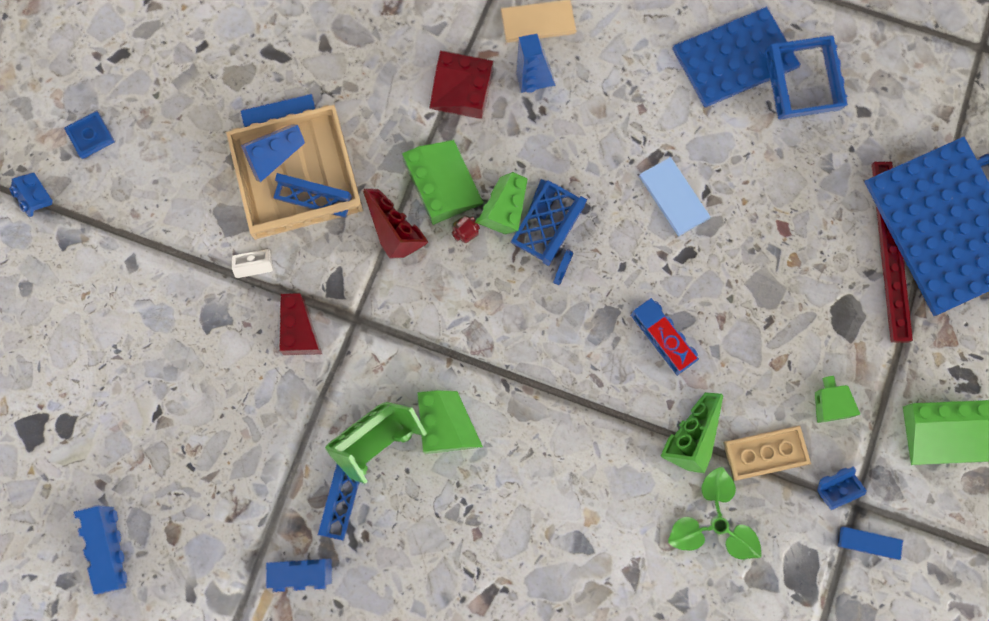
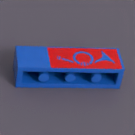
(664, 336)

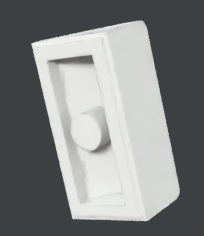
(252, 263)

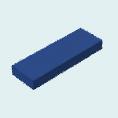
(870, 543)

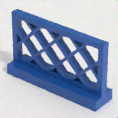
(563, 230)

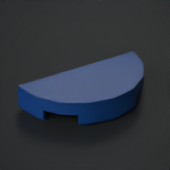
(563, 267)

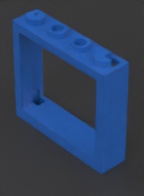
(778, 80)

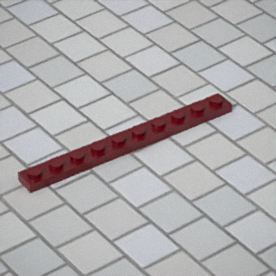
(894, 276)

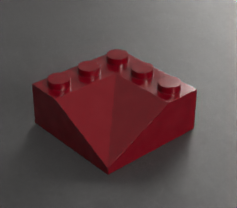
(461, 84)

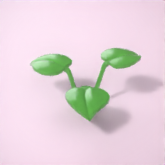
(686, 531)

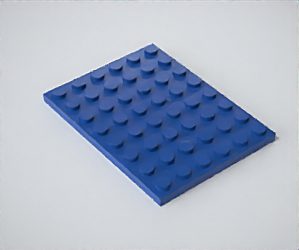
(939, 222)

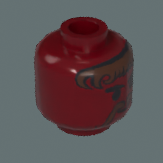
(465, 229)

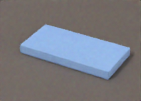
(674, 196)

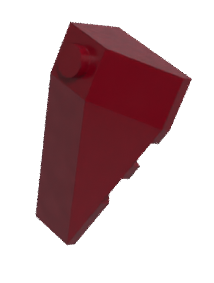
(393, 229)

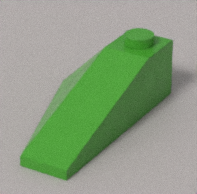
(694, 441)

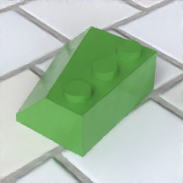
(445, 423)

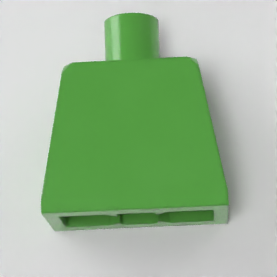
(834, 402)

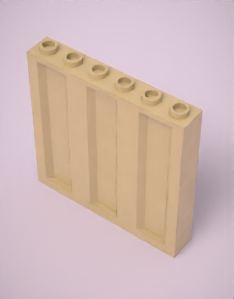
(319, 160)

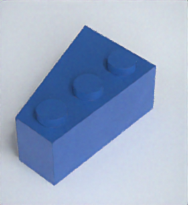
(272, 150)
(298, 574)

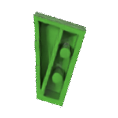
(505, 204)

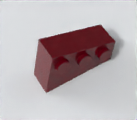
(296, 328)

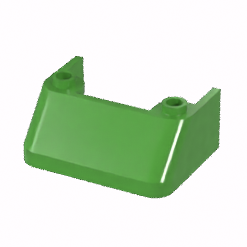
(371, 435)

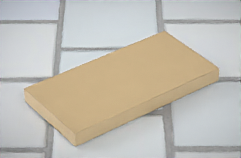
(545, 19)
(766, 453)

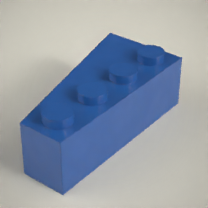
(532, 65)
(102, 548)

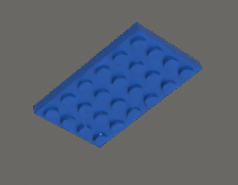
(732, 56)

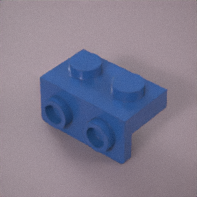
(30, 193)
(841, 488)

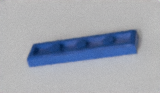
(277, 110)

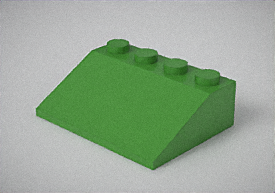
(442, 180)
(947, 432)

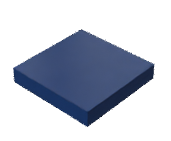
(89, 135)

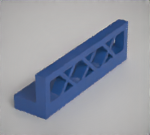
(310, 188)
(332, 502)

